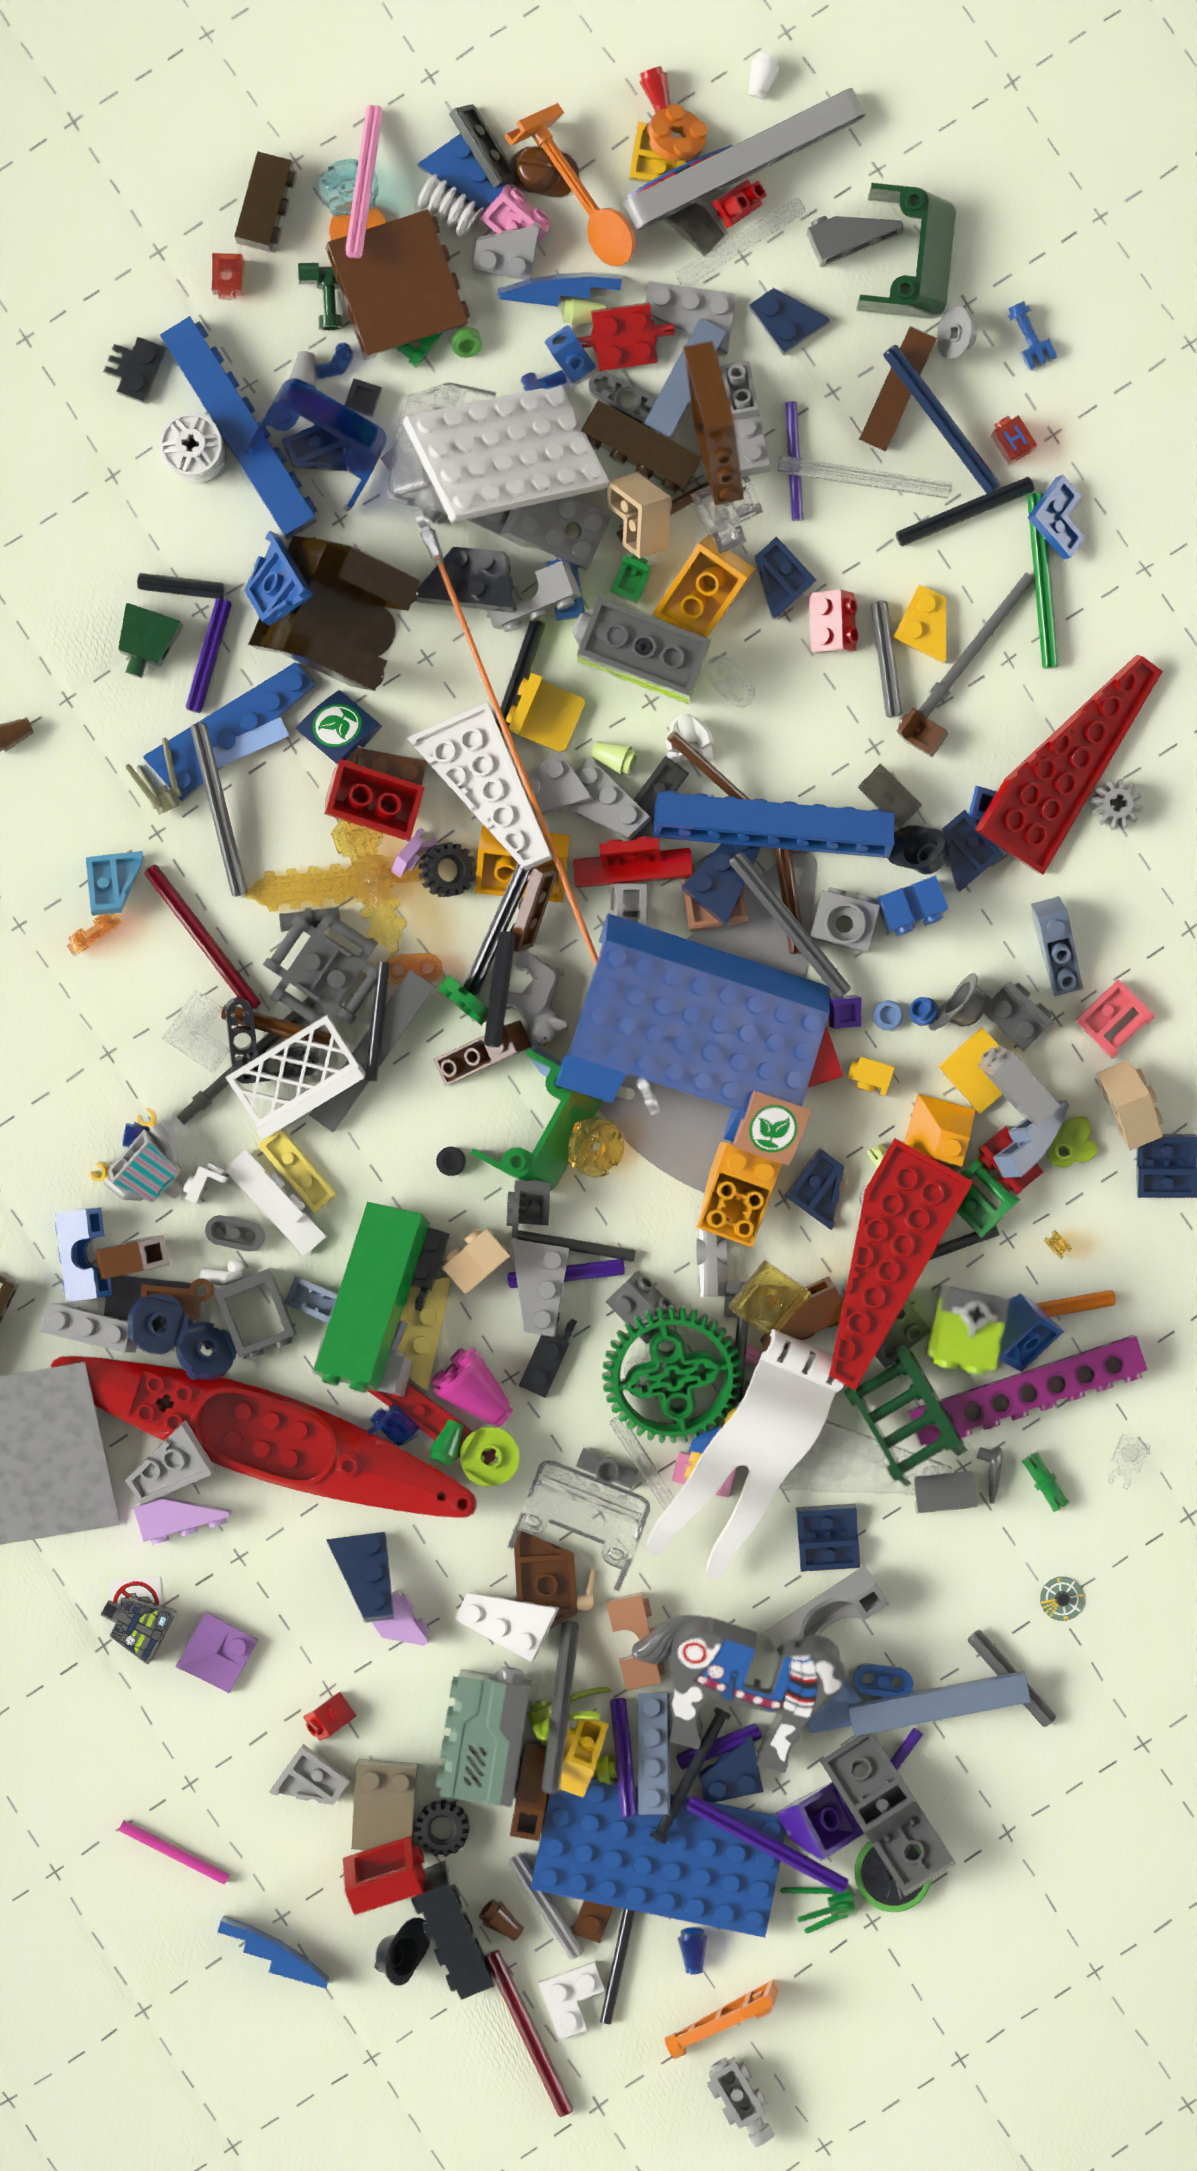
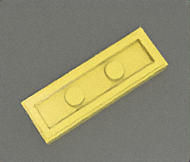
(297, 1170)

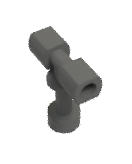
(606, 1468)

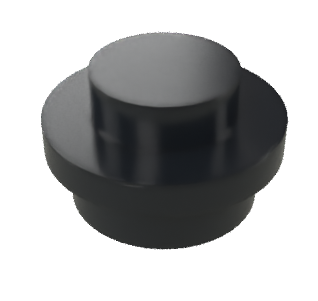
(450, 1161)

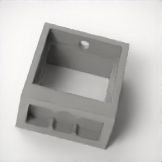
(1018, 1084)

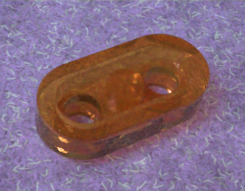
(82, 940)
(414, 962)

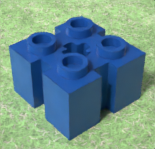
(912, 905)

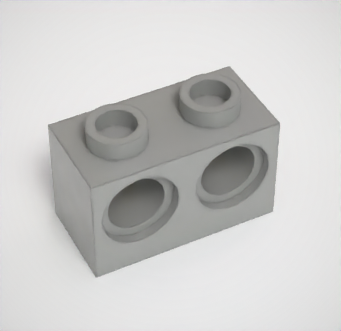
(629, 901)

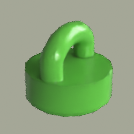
(466, 342)

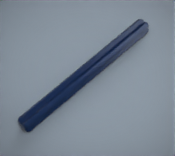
(941, 419)

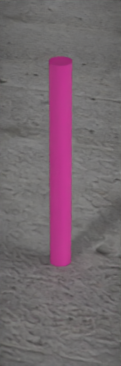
(174, 1852)

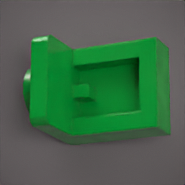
(631, 578)

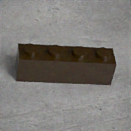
(640, 447)

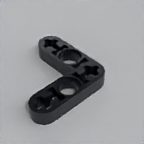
(236, 1062)

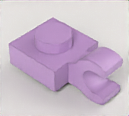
(409, 857)

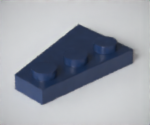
(716, 882)
(366, 1571)

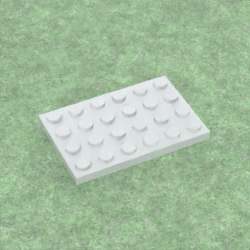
(505, 453)

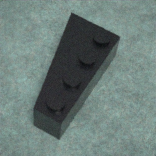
(452, 1933)

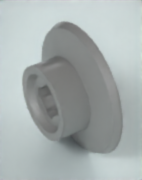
(956, 332)

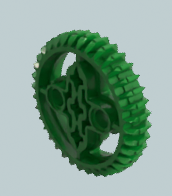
(658, 1376)

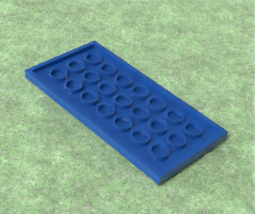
(692, 1878)

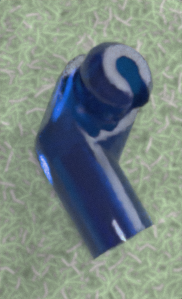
(338, 363)
(552, 380)

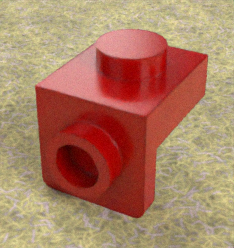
(329, 1717)

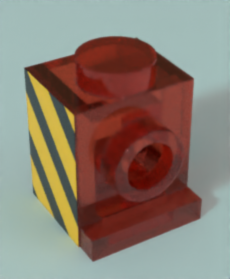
(231, 263)

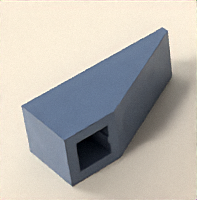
(1057, 945)

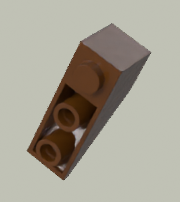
(476, 1056)
(818, 1311)
(530, 1797)

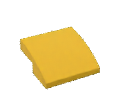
(965, 1075)

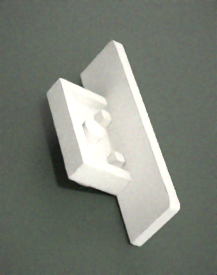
(276, 1204)

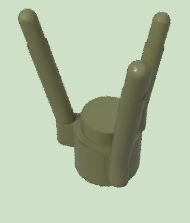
(161, 798)

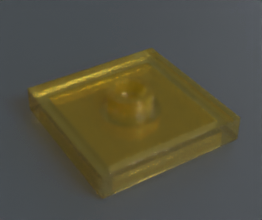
(769, 1298)

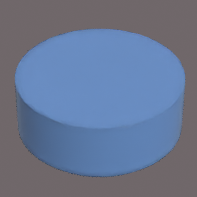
(887, 1015)

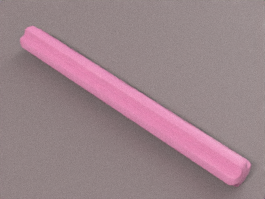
(364, 181)

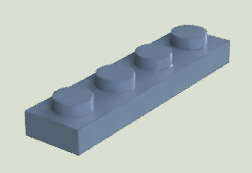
(653, 1754)

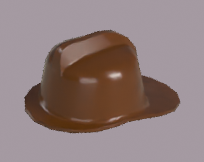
(539, 174)

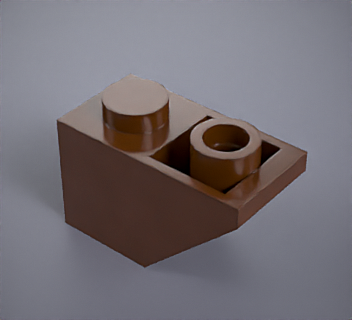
(132, 1256)

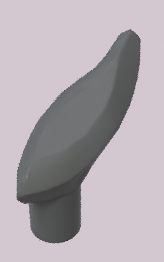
(995, 1459)

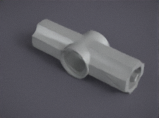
(711, 1262)

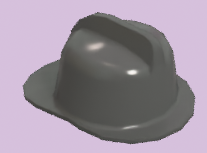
(964, 1005)

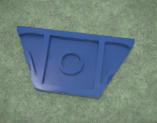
(276, 583)

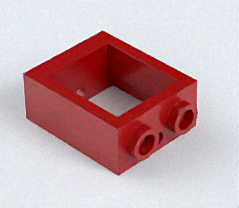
(385, 1888)

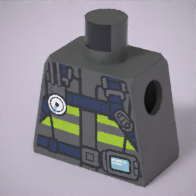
(139, 1625)

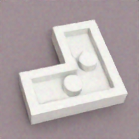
(563, 1993)

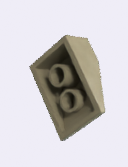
(383, 1802)

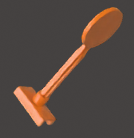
(607, 228)

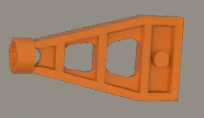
(755, 2003)

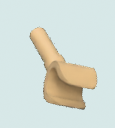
(585, 1602)

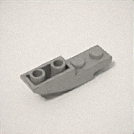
(746, 414)

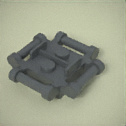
(323, 969)

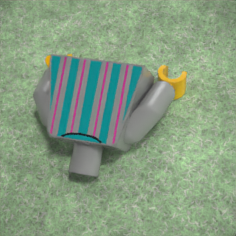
(145, 1167)

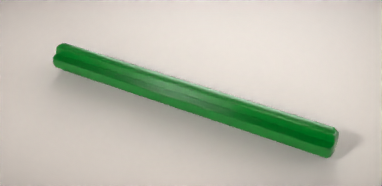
(1043, 591)

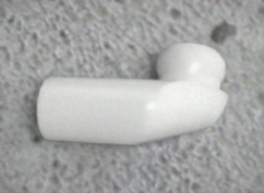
(221, 1278)

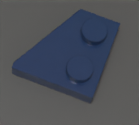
(818, 1188)

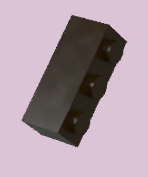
(265, 202)

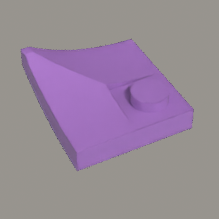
(217, 1652)

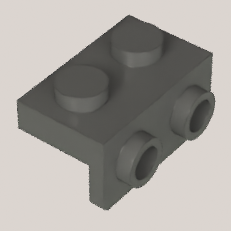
(528, 1204)
(635, 1298)

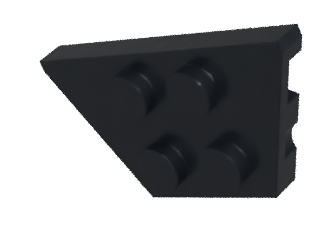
(477, 577)

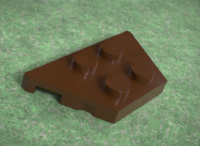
(545, 1575)

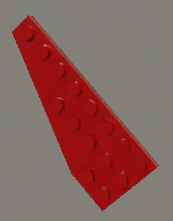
(897, 1233)

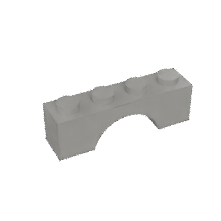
(851, 1597)

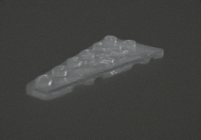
(852, 1463)

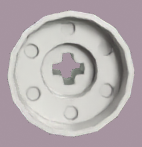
(204, 460)

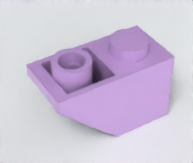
(404, 1625)

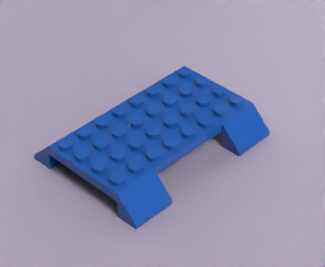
(693, 1022)

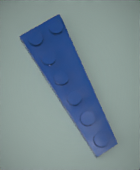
(245, 713)

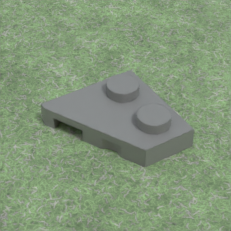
(508, 253)

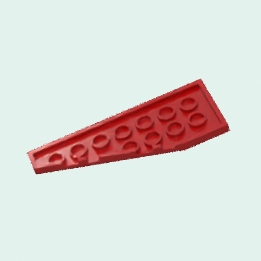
(1054, 782)

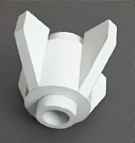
(694, 733)

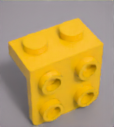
(545, 713)

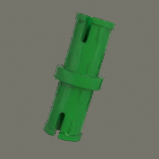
(1045, 1481)

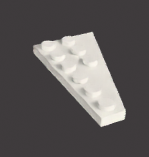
(479, 769)

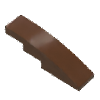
(894, 394)

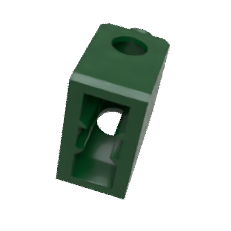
(146, 638)

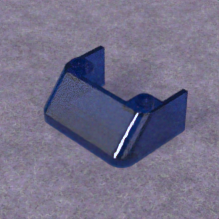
(300, 399)

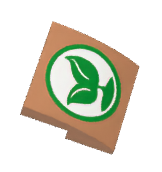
(771, 1128)

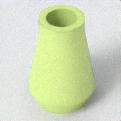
(578, 310)
(615, 756)

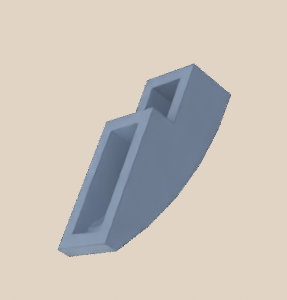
(1029, 1143)

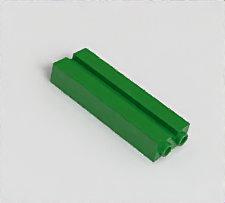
(371, 1297)

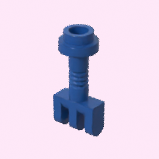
(1035, 348)

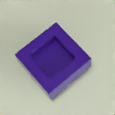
(845, 1012)

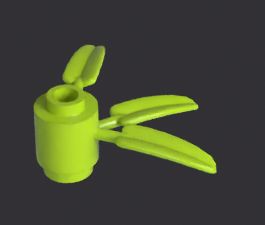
(541, 1712)

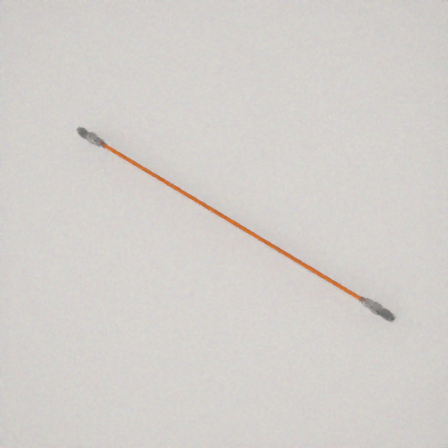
(431, 541)

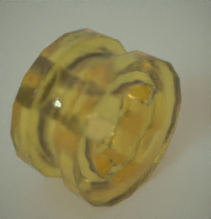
(1057, 1244)

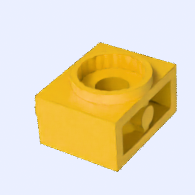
(582, 1754)

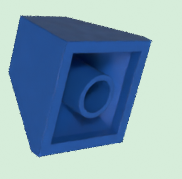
(1026, 1333)

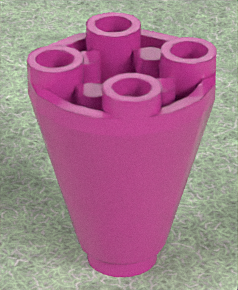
(472, 1387)

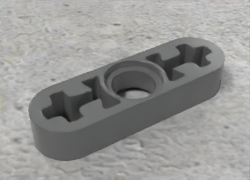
(604, 396)

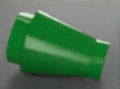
(447, 1444)

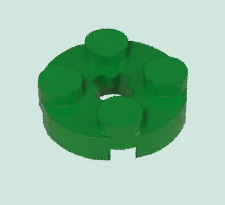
(464, 1000)

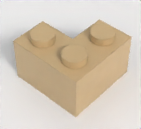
(644, 511)
(1131, 1104)
(476, 1260)

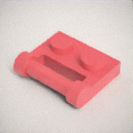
(1108, 1011)

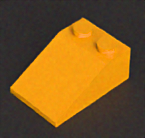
(704, 589)

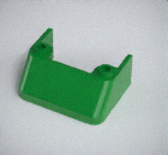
(551, 1154)

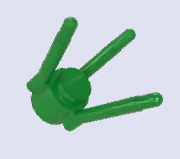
(839, 1905)

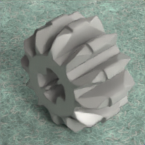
(1124, 812)

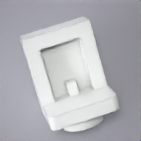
(196, 1184)

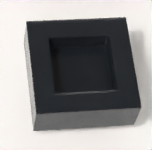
(363, 397)

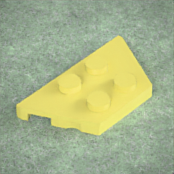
(423, 1330)

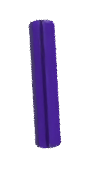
(722, 1744)

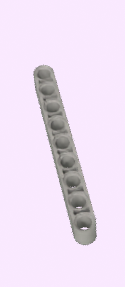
(744, 159)

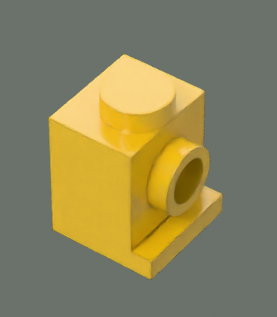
(871, 1075)

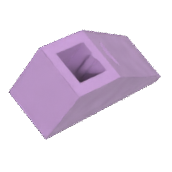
(170, 1515)

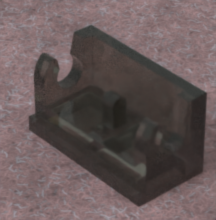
(889, 795)

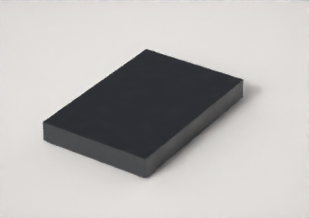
(127, 1291)

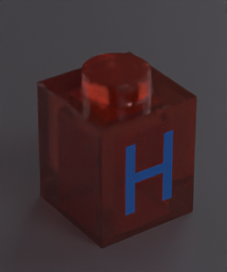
(1013, 439)

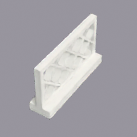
(307, 1100)

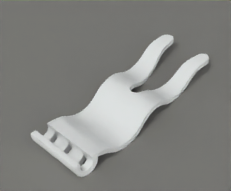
(767, 1435)

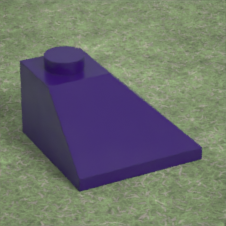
(820, 1822)

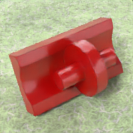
(739, 202)

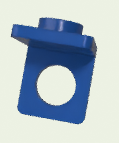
(570, 354)

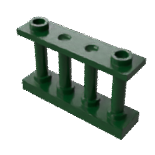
(934, 1415)

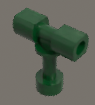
(325, 279)

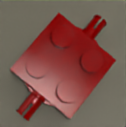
(625, 336)

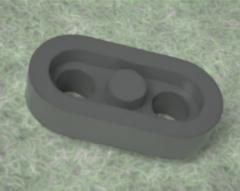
(234, 1233)

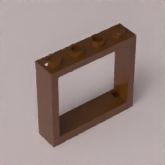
(713, 423)

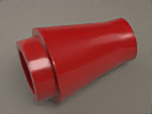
(656, 87)

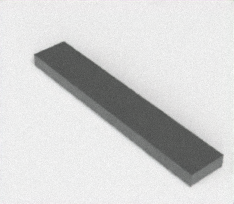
(397, 1017)

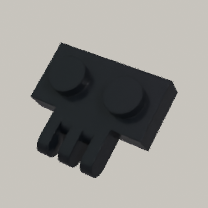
(136, 368)

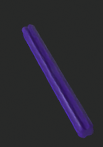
(767, 1844)

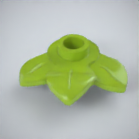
(1074, 1139)

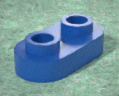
(882, 1680)

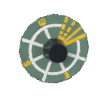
(1062, 1598)

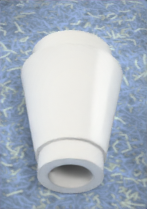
(763, 72)

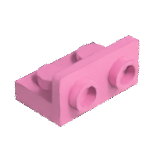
(513, 211)

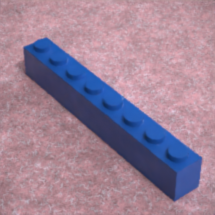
(237, 426)
(773, 824)

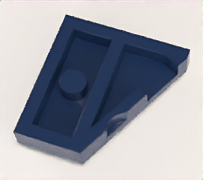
(786, 319)
(316, 450)
(781, 576)
(968, 850)
(732, 1775)

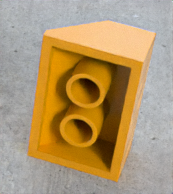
(497, 865)

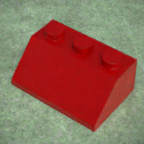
(373, 800)

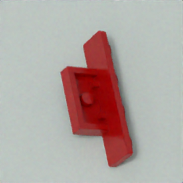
(631, 863)

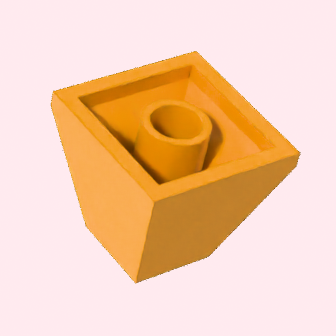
(940, 1129)

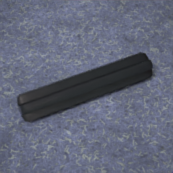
(180, 586)

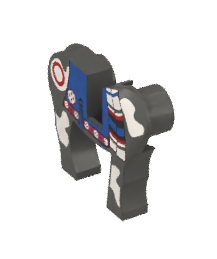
(715, 1659)

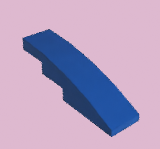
(547, 289)
(284, 1959)

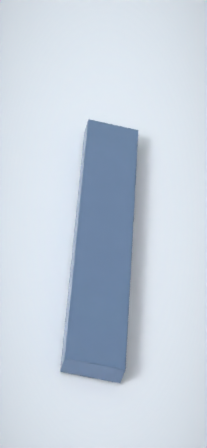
(939, 1703)

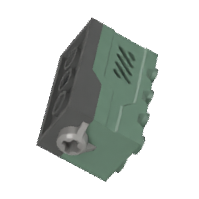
(484, 1736)

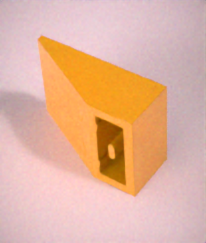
(737, 1194)

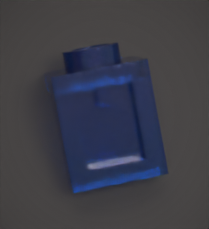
(393, 1423)

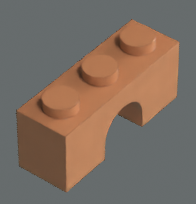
(631, 1614)

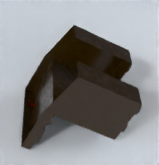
(345, 619)

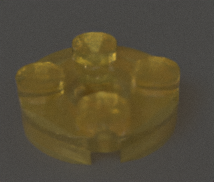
(581, 1143)

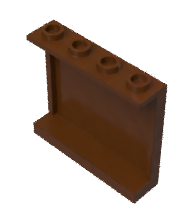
(398, 284)

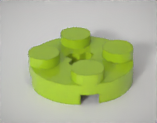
(473, 1461)

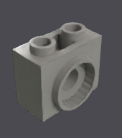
(860, 911)

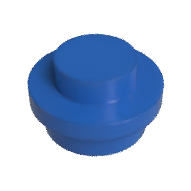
(923, 1011)

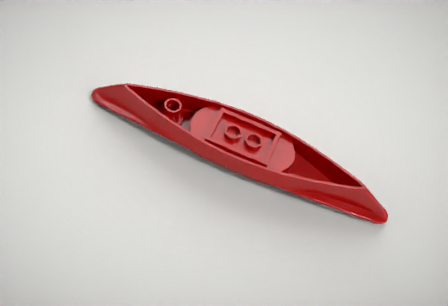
(274, 1438)

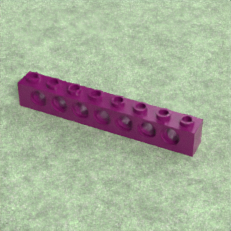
(1125, 1349)

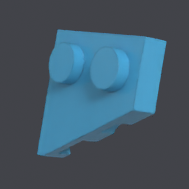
(111, 880)

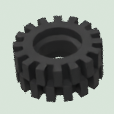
(464, 869)
(442, 1846)

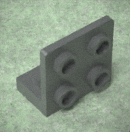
(1018, 1015)
(906, 1329)

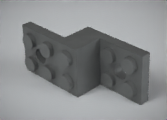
(545, 525)
(887, 1812)

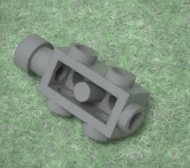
(735, 2091)

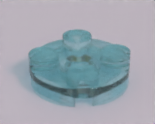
(334, 181)

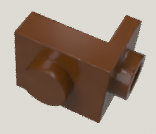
(921, 732)

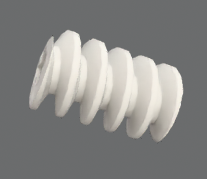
(448, 206)

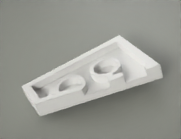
(509, 1623)

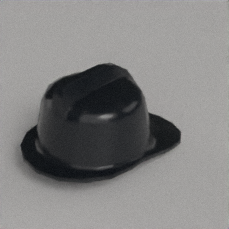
(919, 849)
(401, 1953)

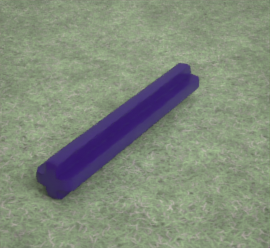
(208, 655)
(584, 1271)
(623, 1757)

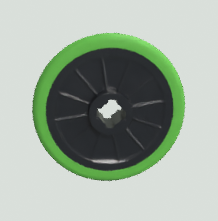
(878, 1889)

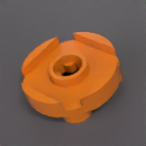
(680, 121)

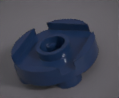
(141, 1329)
(200, 1365)

